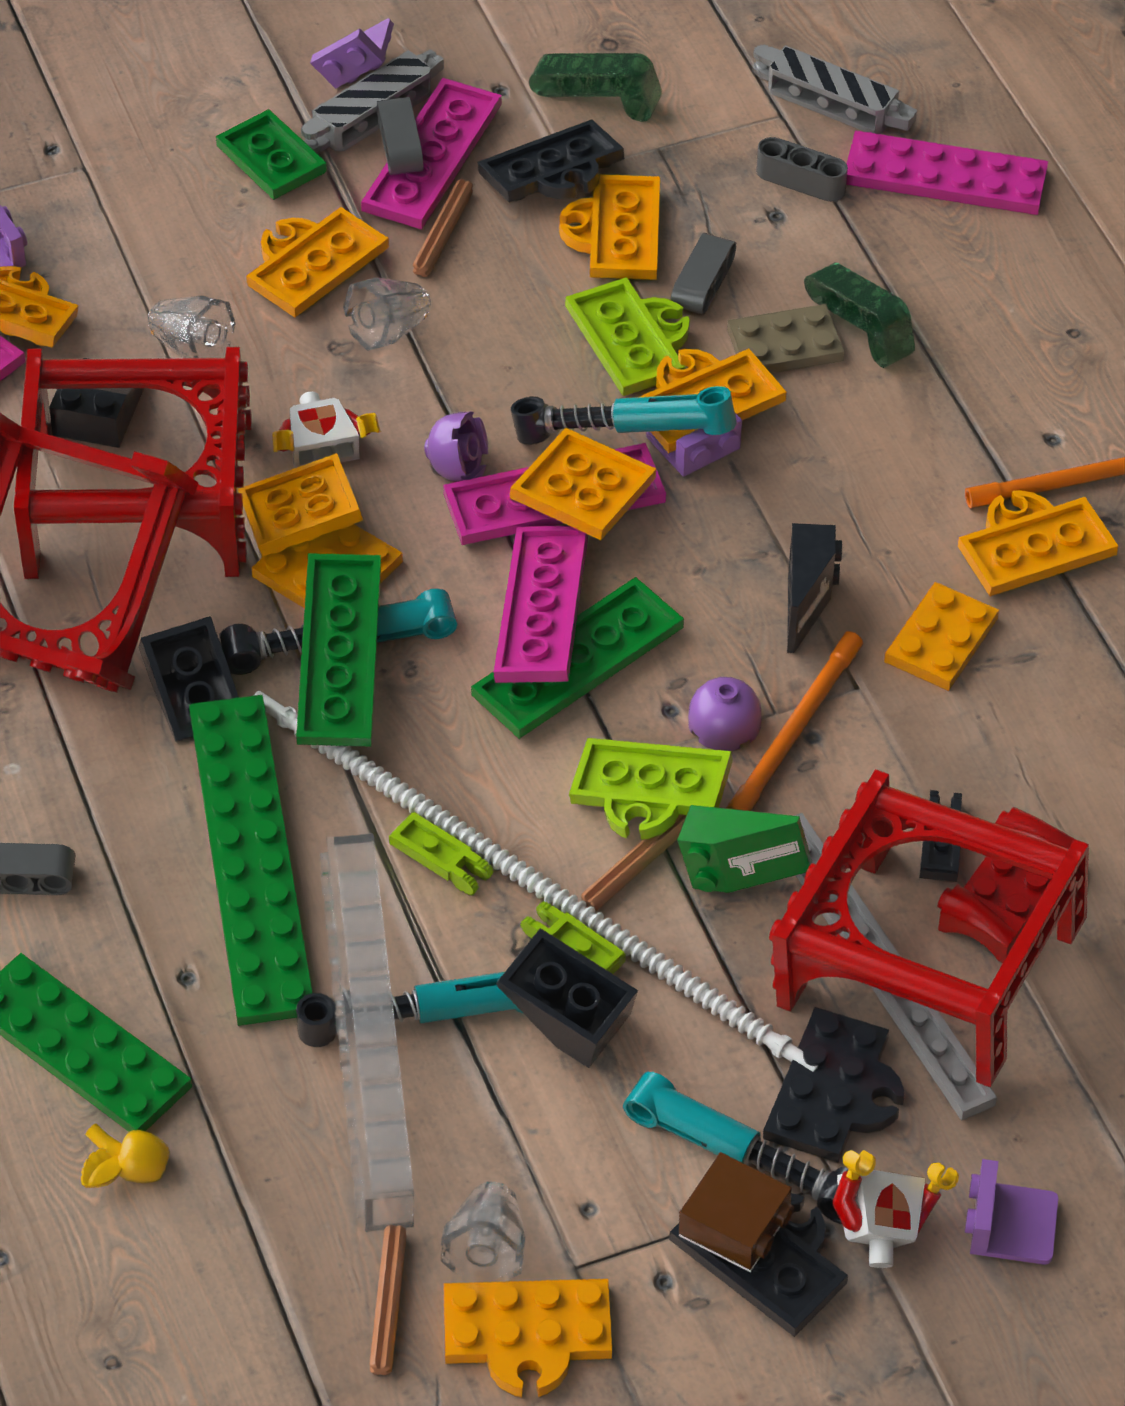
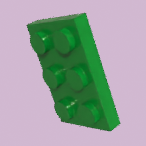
(271, 154)

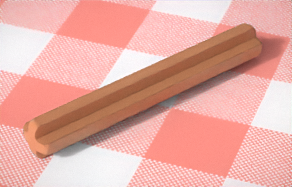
(442, 228)
(630, 866)
(388, 1300)

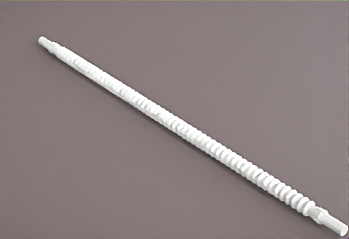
(779, 1044)

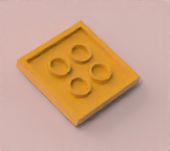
(583, 483)
(300, 505)
(288, 569)

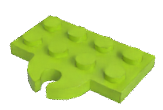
(629, 332)
(648, 782)

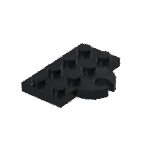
(553, 163)
(825, 1105)
(790, 1281)

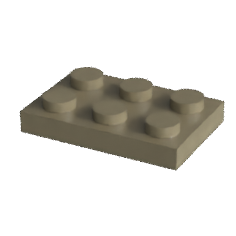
(788, 338)

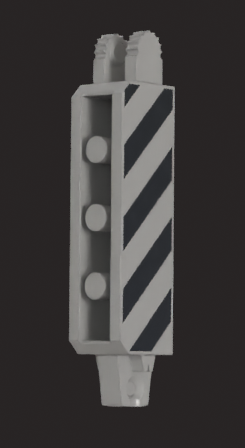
(831, 90)
(353, 112)

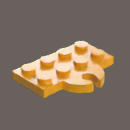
(616, 227)
(313, 258)
(30, 310)
(749, 381)
(1034, 541)
(527, 1328)

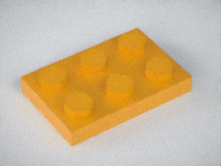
(941, 636)

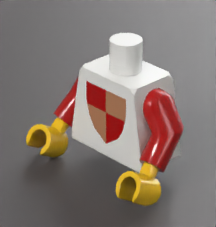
(322, 429)
(886, 1206)

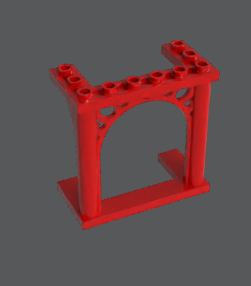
(208, 514)
(111, 663)
(862, 842)

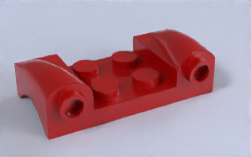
(999, 895)

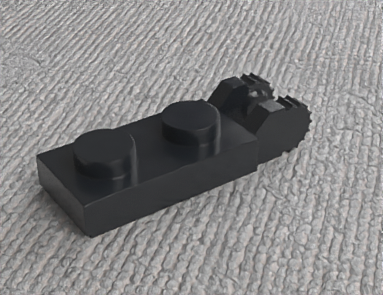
(941, 859)

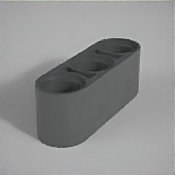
(400, 136)
(801, 169)
(703, 273)
(36, 868)

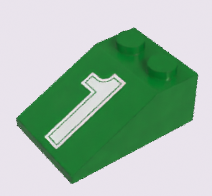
(741, 848)

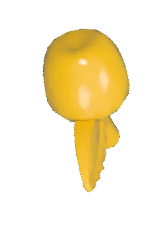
(137, 1159)

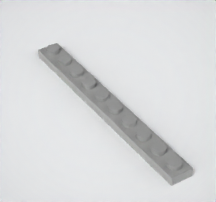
(919, 1024)

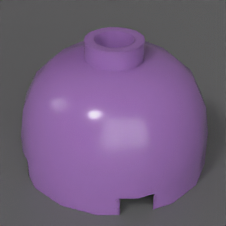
(457, 446)
(725, 714)

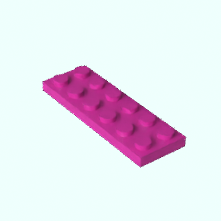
(447, 134)
(946, 172)
(485, 510)
(541, 605)

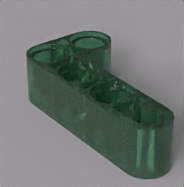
(600, 75)
(866, 307)

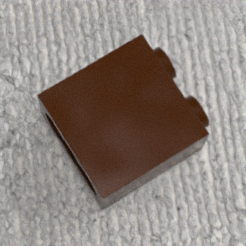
(736, 1212)

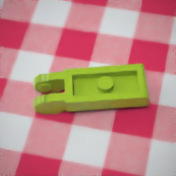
(440, 852)
(575, 935)

